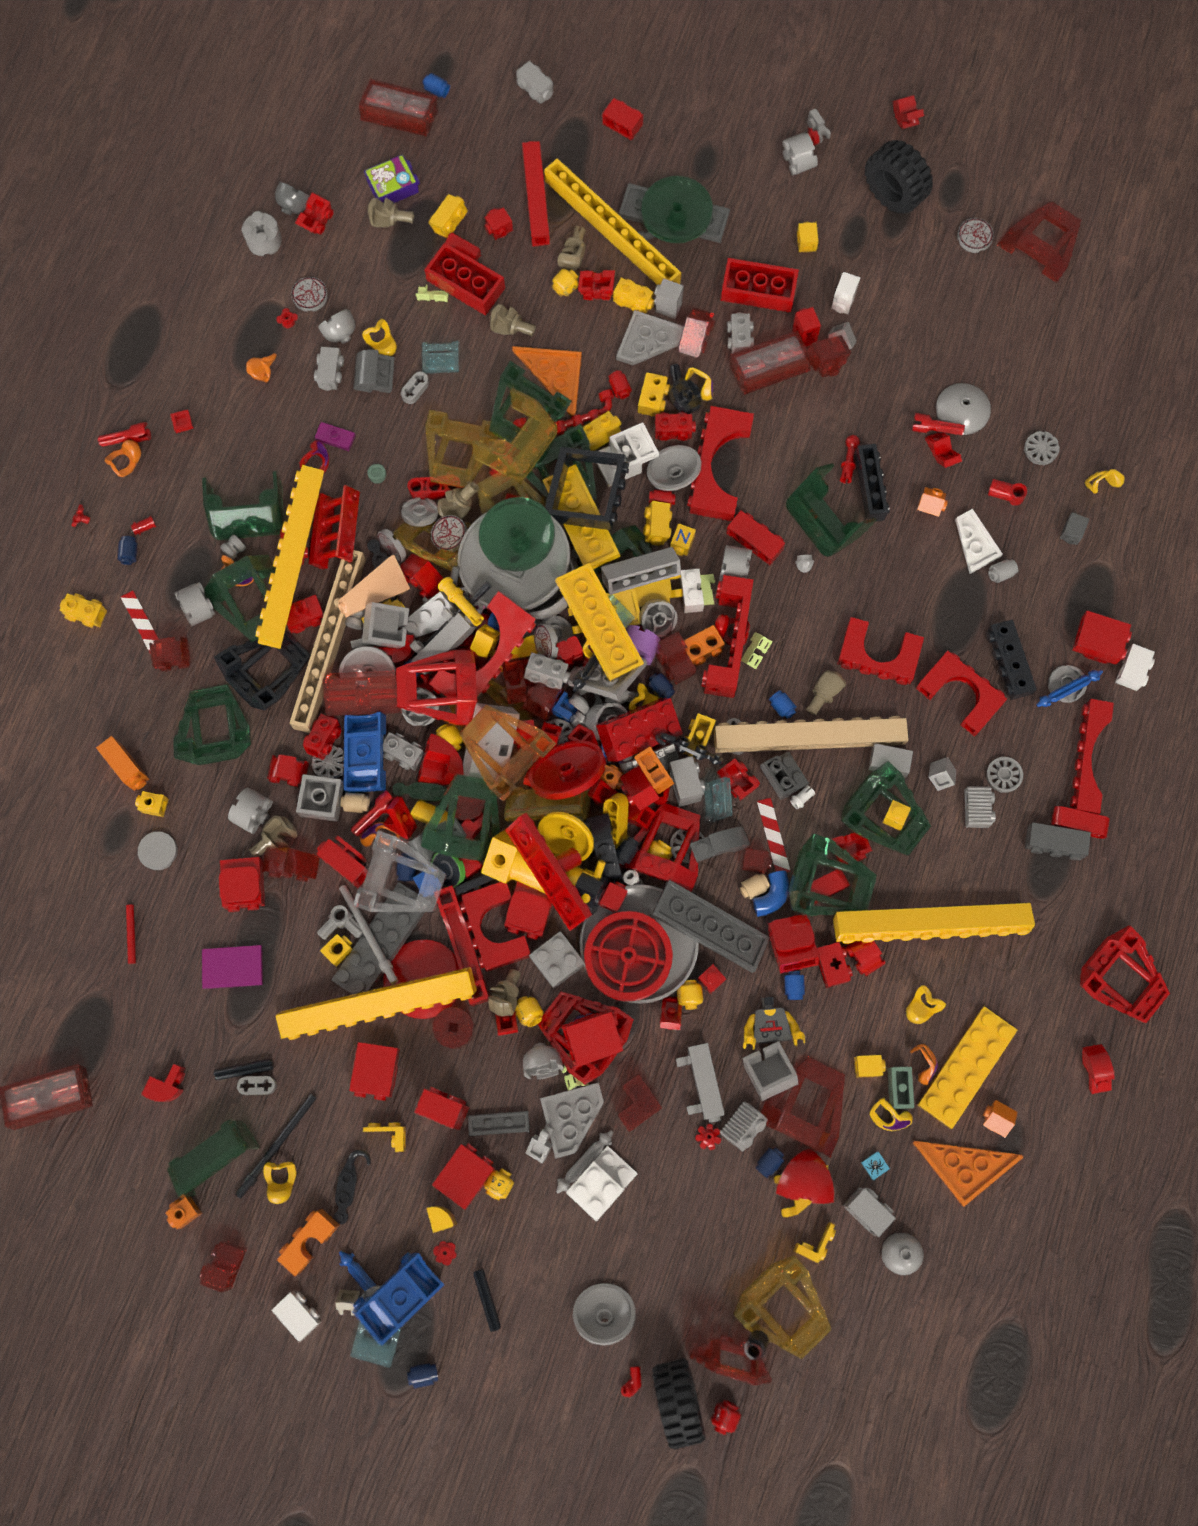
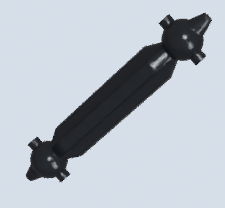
(586, 673)

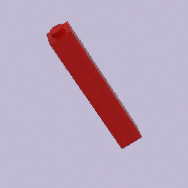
(536, 193)

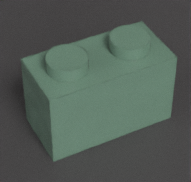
(900, 1087)

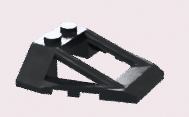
(245, 686)
(604, 847)

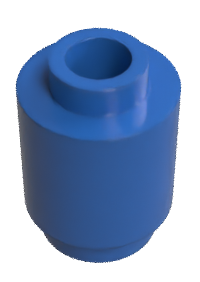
(436, 85)
(783, 705)
(794, 985)

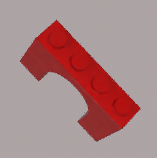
(854, 655)
(950, 669)
(477, 905)

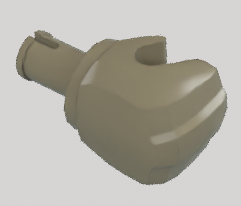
(387, 213)
(574, 251)
(509, 322)
(457, 501)
(826, 687)
(273, 835)
(504, 994)

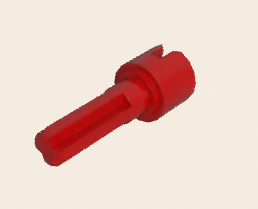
(928, 423)
(135, 433)
(382, 803)

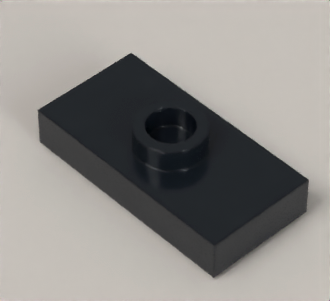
(474, 884)

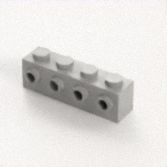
(641, 570)

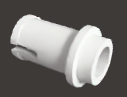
(802, 797)
(632, 878)

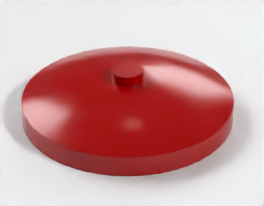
(567, 770)
(422, 960)

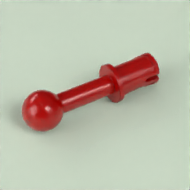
(848, 466)

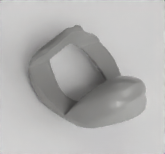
(580, 703)

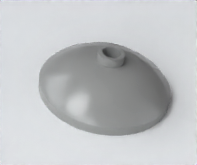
(952, 409)
(674, 468)
(366, 658)
(604, 1302)

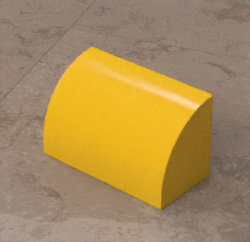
(424, 811)
(440, 1218)

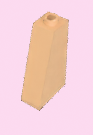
(380, 585)

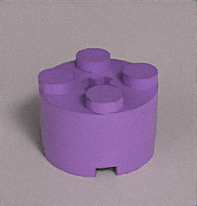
(645, 642)

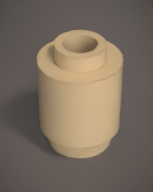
(355, 802)
(754, 886)

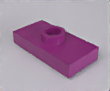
(335, 436)

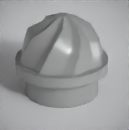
(804, 563)
(577, 718)

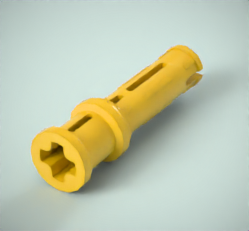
(456, 596)

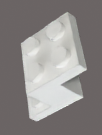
(635, 445)
(601, 1183)

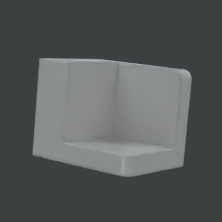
(847, 333)
(942, 773)

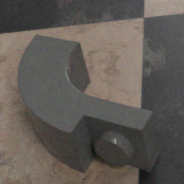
(720, 842)

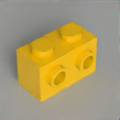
(653, 394)
(700, 730)

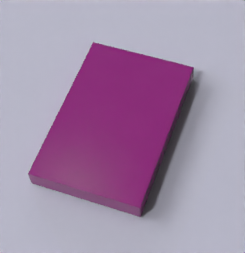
(232, 967)

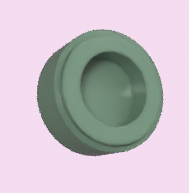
(376, 473)

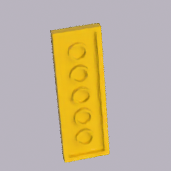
(591, 544)
(599, 621)
(967, 1067)

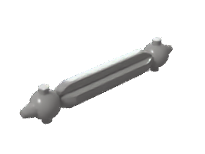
(584, 1162)

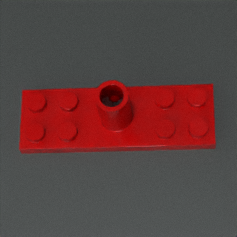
(550, 870)

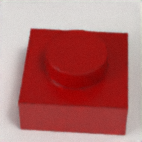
(182, 421)

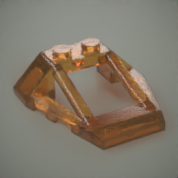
(519, 763)

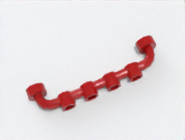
(605, 397)

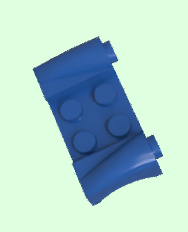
(364, 753)
(397, 1298)

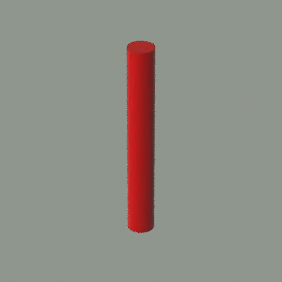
(131, 950)

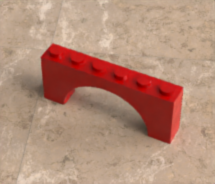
(722, 427)
(513, 624)

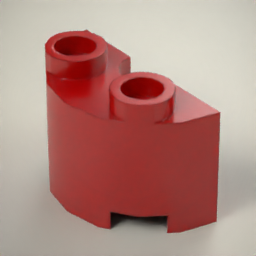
(315, 215)
(596, 285)
(287, 769)
(740, 781)
(853, 844)
(866, 955)

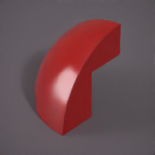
(439, 762)
(806, 1179)

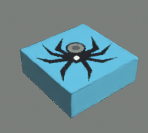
(875, 1165)

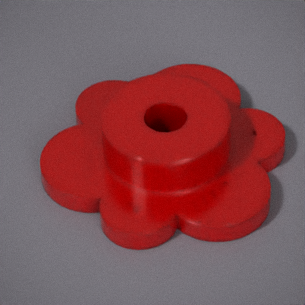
(449, 1248)

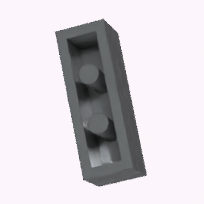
(1057, 841)

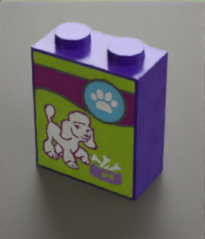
(392, 180)

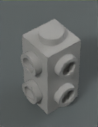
(535, 82)
(740, 329)
(328, 370)
(546, 671)
(402, 751)

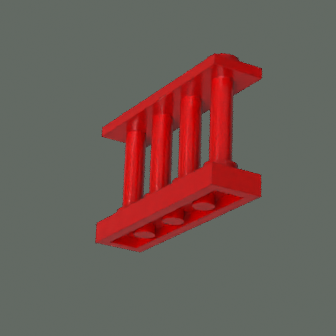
(322, 528)

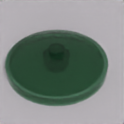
(677, 209)
(517, 534)

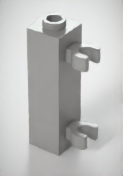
(447, 639)
(705, 1082)

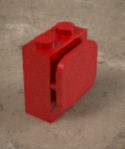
(1102, 638)
(343, 860)
(242, 884)
(528, 912)
(793, 943)
(593, 1037)
(374, 1071)
(464, 1175)

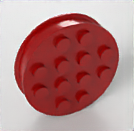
(628, 956)

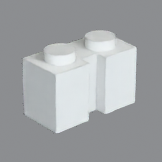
(845, 293)
(692, 595)
(1135, 667)
(296, 1315)

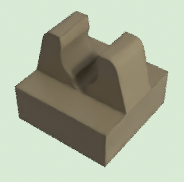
(346, 1299)

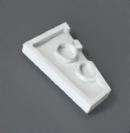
(976, 541)

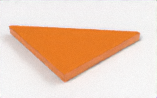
(555, 370)
(966, 1169)

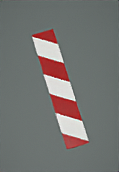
(139, 618)
(773, 835)

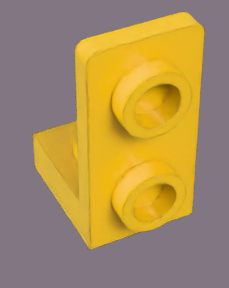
(398, 1139)
(807, 1250)

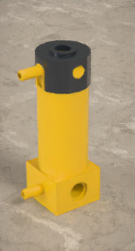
(506, 863)

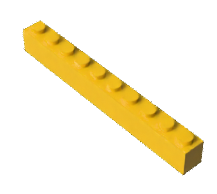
(610, 224)
(290, 558)
(933, 922)
(375, 1003)

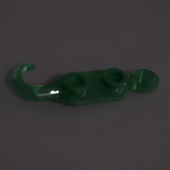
(420, 791)

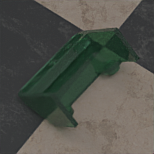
(818, 519)
(245, 520)
(210, 1157)

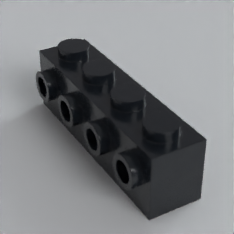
(871, 482)
(1011, 660)

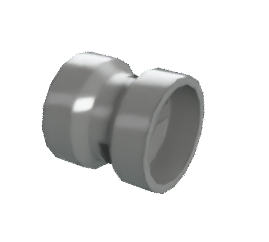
(232, 547)
(355, 620)

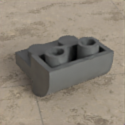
(373, 372)
(784, 775)

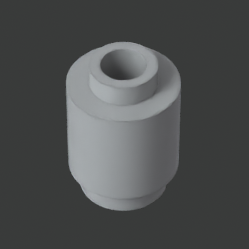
(1003, 570)

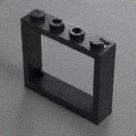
(581, 519)

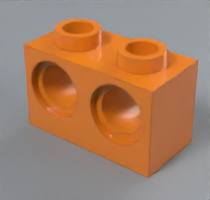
(699, 641)
(654, 770)

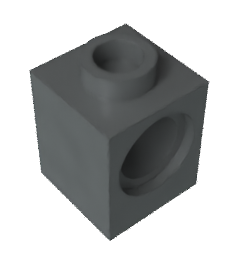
(1074, 528)

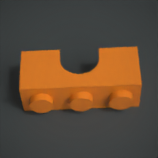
(295, 1255)

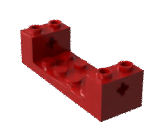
(731, 593)

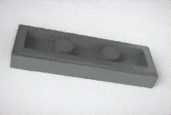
(498, 1123)

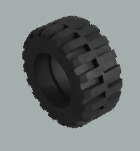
(898, 176)
(678, 1404)

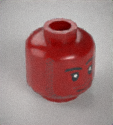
(725, 1417)

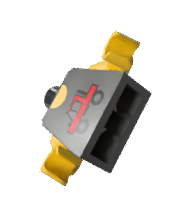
(771, 1025)

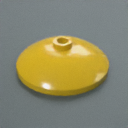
(566, 831)

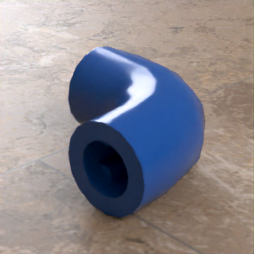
(775, 897)

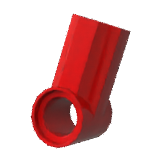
(1006, 491)

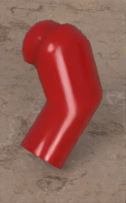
(633, 1384)

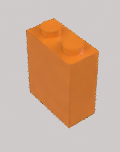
(123, 763)

